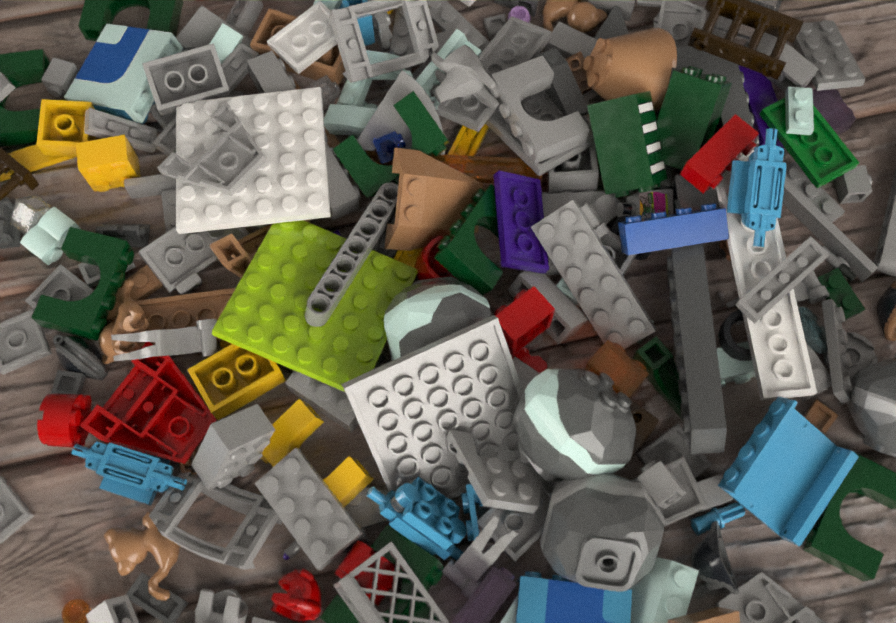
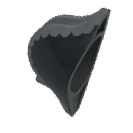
(80, 356)
(713, 562)

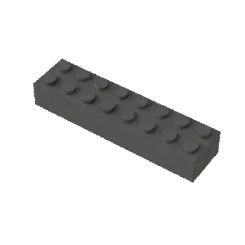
(696, 351)

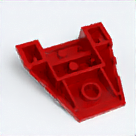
(153, 412)

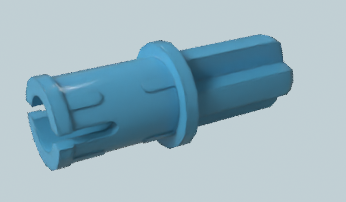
(723, 515)

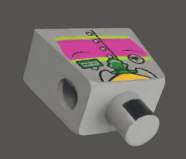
(646, 203)

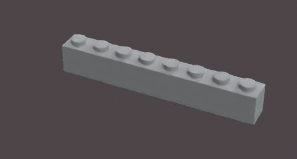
(270, 76)

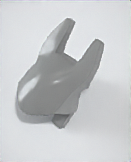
(463, 77)
(220, 607)

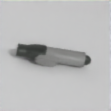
(841, 264)

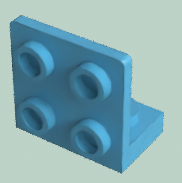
(468, 502)

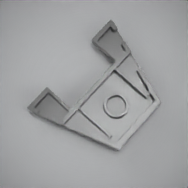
(678, 18)
(226, 163)
(498, 481)
(767, 602)

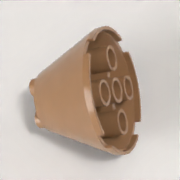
(632, 65)

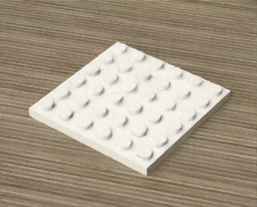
(285, 188)

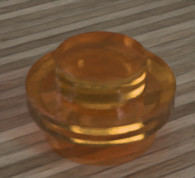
(75, 611)

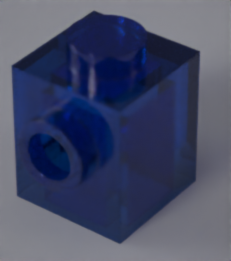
(385, 145)

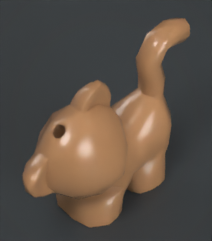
(579, 14)
(129, 320)
(131, 546)

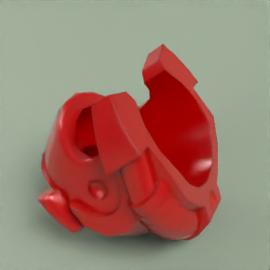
(302, 597)

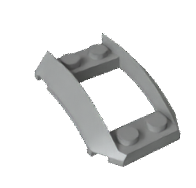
(352, 45)
(246, 540)

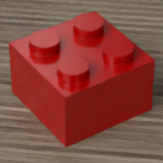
(524, 318)

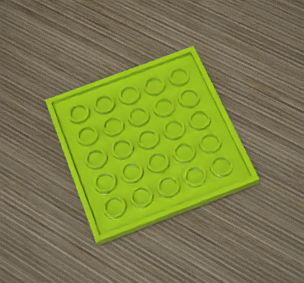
(272, 299)

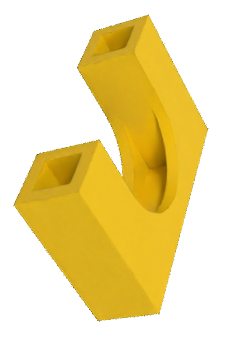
(293, 430)

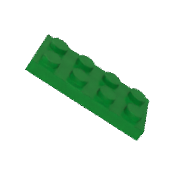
(819, 155)

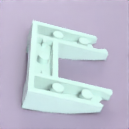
(348, 115)

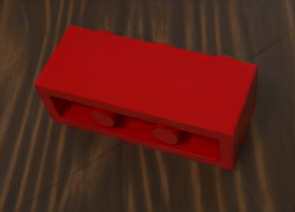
(716, 156)

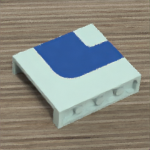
(115, 71)

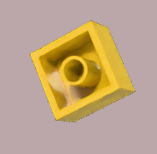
(62, 127)
(107, 162)

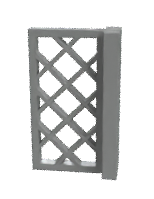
(364, 608)

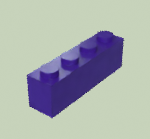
(760, 96)

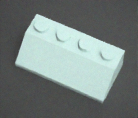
(663, 592)

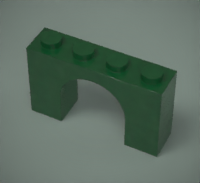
(97, 13)
(21, 69)
(425, 138)
(460, 251)
(88, 315)
(829, 538)
(424, 565)

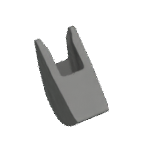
(388, 119)

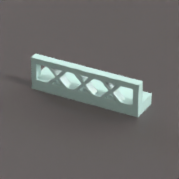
(428, 78)

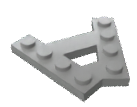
(446, 18)

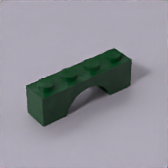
(661, 370)

